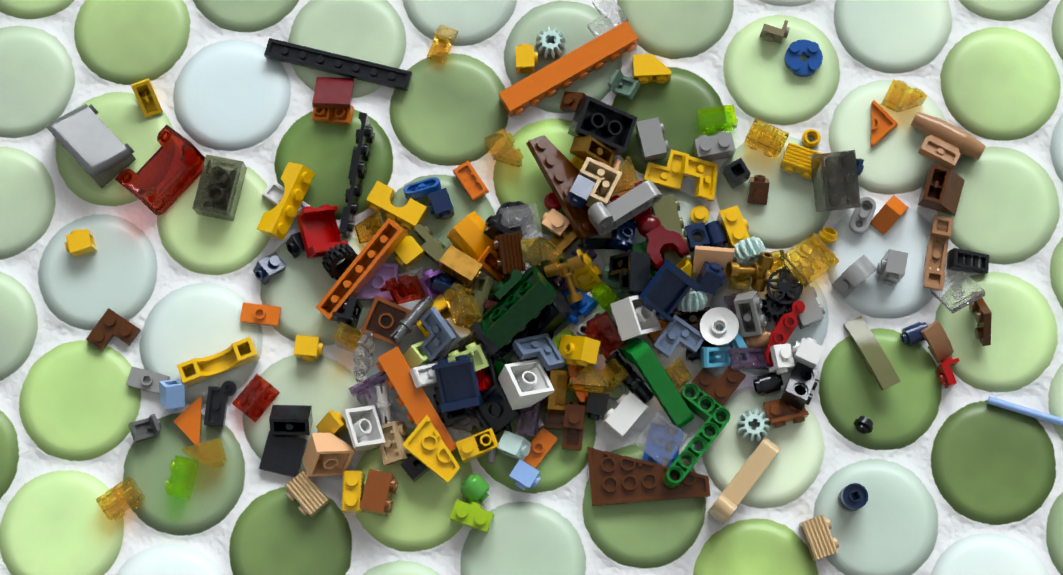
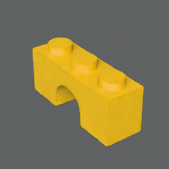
(409, 215)

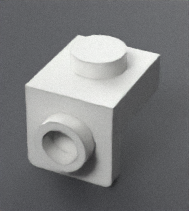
(782, 359)

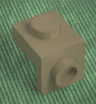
(774, 34)

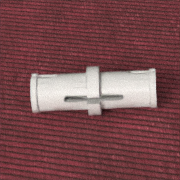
(383, 403)

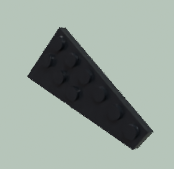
(357, 172)

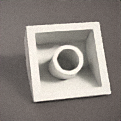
(633, 318)
(525, 383)
(364, 428)

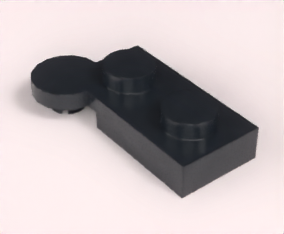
(217, 404)

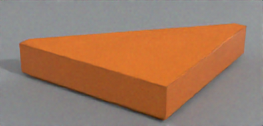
(881, 124)
(191, 421)

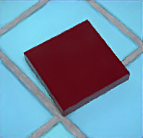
(333, 92)

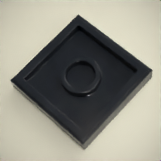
(495, 410)
(283, 454)

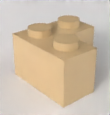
(605, 181)

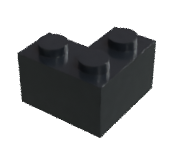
(632, 269)

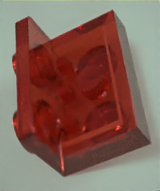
(404, 289)
(604, 330)
(256, 398)

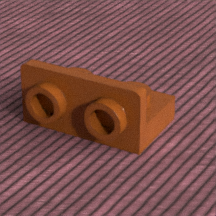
(780, 413)

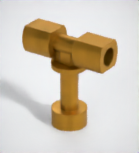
(566, 270)
(756, 271)

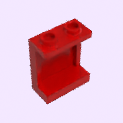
(319, 230)

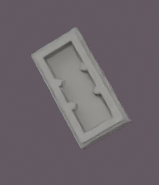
(145, 380)

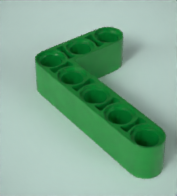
(642, 356)
(700, 438)

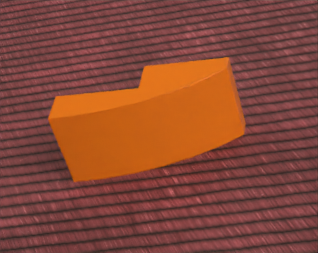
(333, 115)
(580, 396)

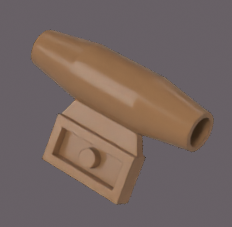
(945, 141)

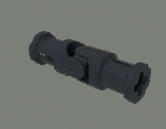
(639, 387)

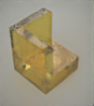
(614, 374)

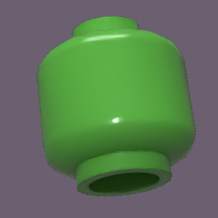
(475, 488)

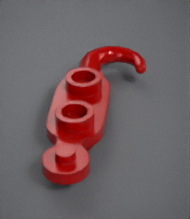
(783, 329)

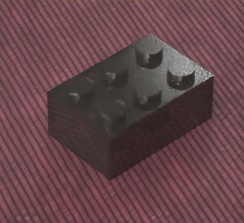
(835, 181)
(219, 187)

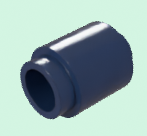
(716, 234)
(912, 334)

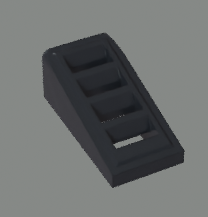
(955, 261)

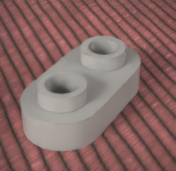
(862, 216)

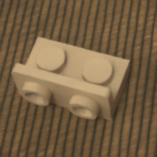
(395, 435)

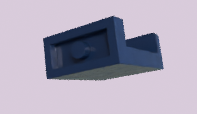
(667, 290)
(457, 383)

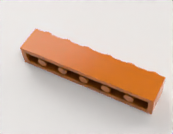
(362, 268)
(413, 398)

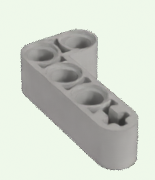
(623, 208)

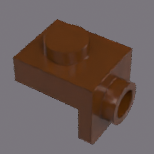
(570, 101)
(758, 190)
(574, 416)

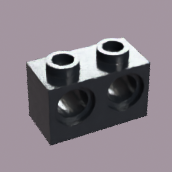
(799, 386)

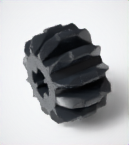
(770, 312)

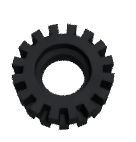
(334, 256)

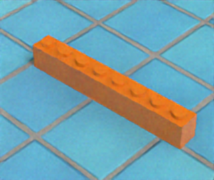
(568, 69)

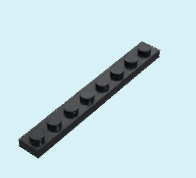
(338, 64)

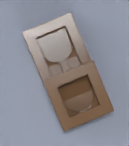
(938, 341)

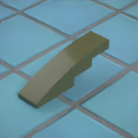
(872, 353)

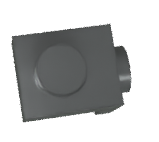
(145, 428)

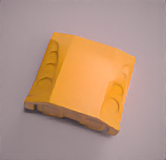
(469, 236)

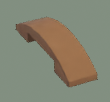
(936, 253)

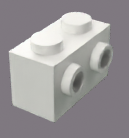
(807, 352)
(625, 414)

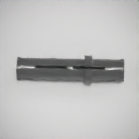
(406, 325)

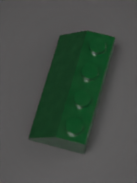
(517, 308)

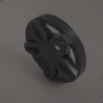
(783, 287)

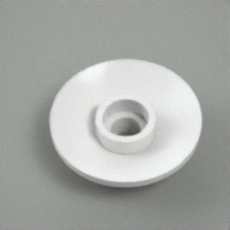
(716, 317)

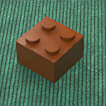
(384, 319)
(378, 493)

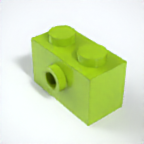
(472, 516)

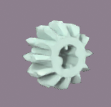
(550, 36)
(748, 251)
(693, 301)
(746, 420)

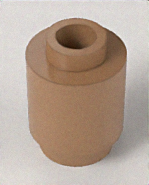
(758, 341)

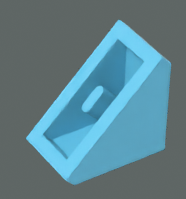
(714, 356)

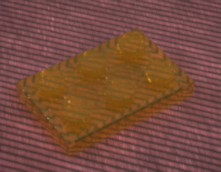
(809, 260)

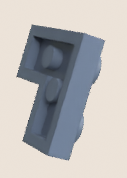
(676, 333)
(440, 334)
(539, 346)

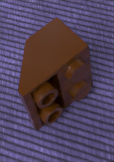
(941, 190)

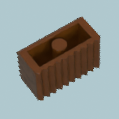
(509, 252)

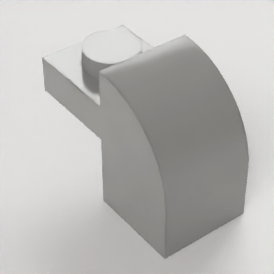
(854, 276)

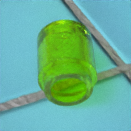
(603, 295)

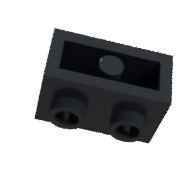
(290, 420)

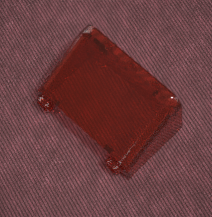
(165, 173)

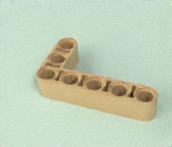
(743, 481)

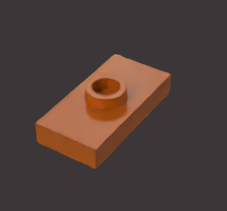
(470, 181)
(260, 314)
(540, 447)

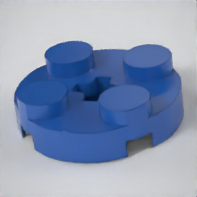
(808, 48)

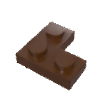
(983, 318)
(109, 326)
(719, 388)
(571, 438)

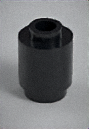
(768, 383)

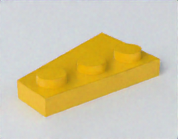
(430, 450)

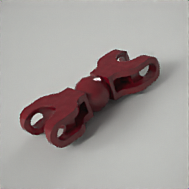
(657, 237)

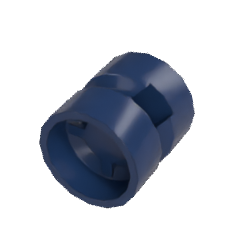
(853, 497)

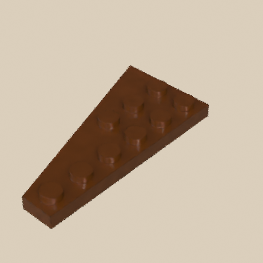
(560, 176)
(632, 480)

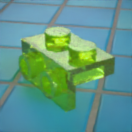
(716, 118)

